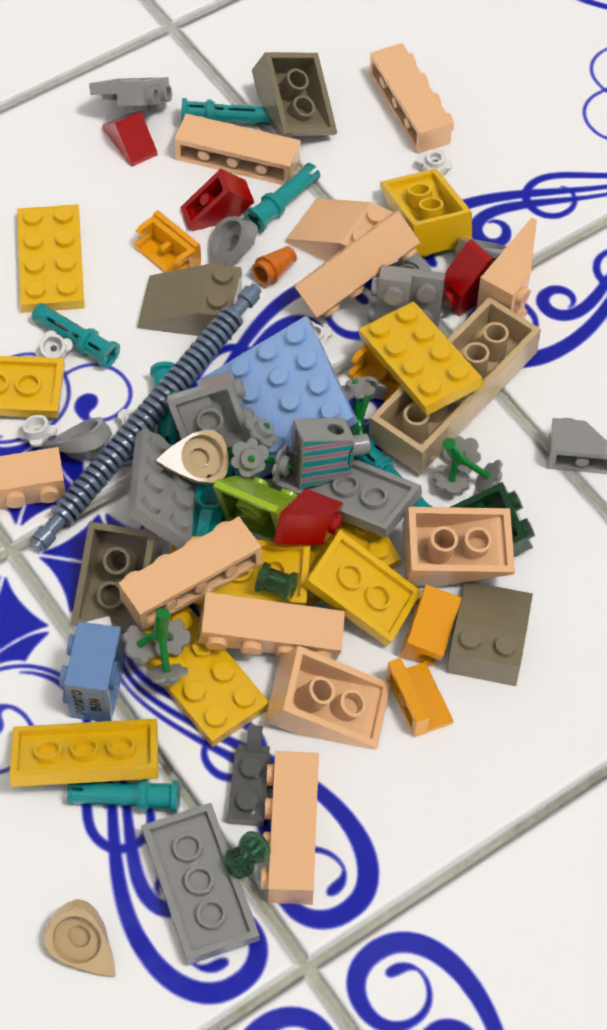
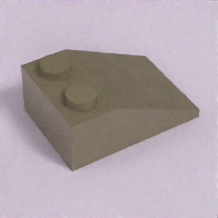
(294, 93)
(189, 298)
(106, 560)
(490, 633)

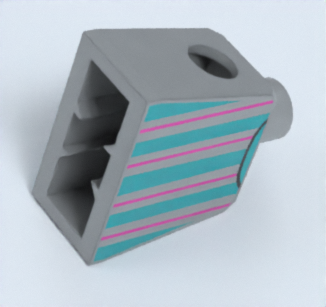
(324, 450)

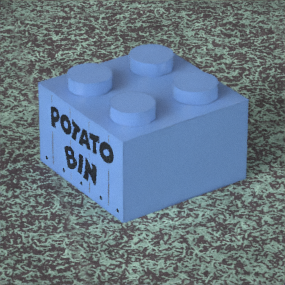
(93, 671)

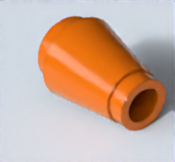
(272, 266)

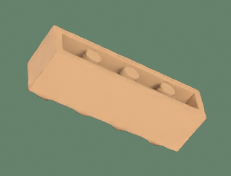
(411, 98)
(237, 149)
(356, 264)
(31, 478)
(190, 571)
(268, 626)
(292, 827)

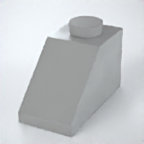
(576, 447)

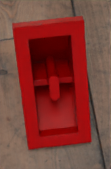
(131, 137)

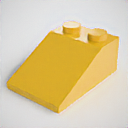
(430, 210)

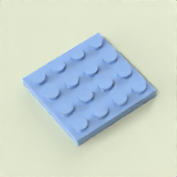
(289, 381)

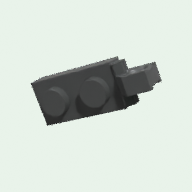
(249, 780)

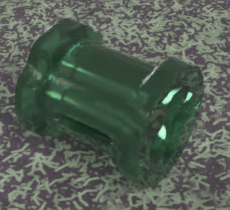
(276, 582)
(252, 850)

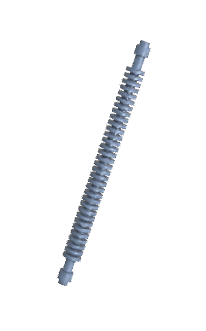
(147, 416)

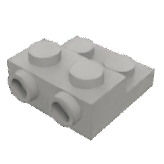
(134, 92)
(402, 286)
(212, 406)

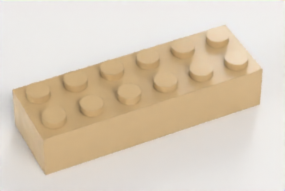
(497, 347)

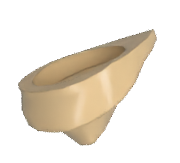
(198, 457)
(80, 938)

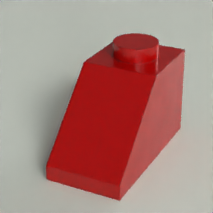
(217, 199)
(463, 278)
(309, 520)

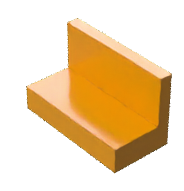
(418, 697)

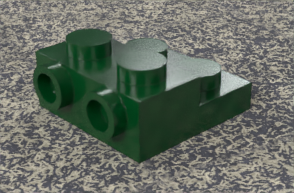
(500, 497)

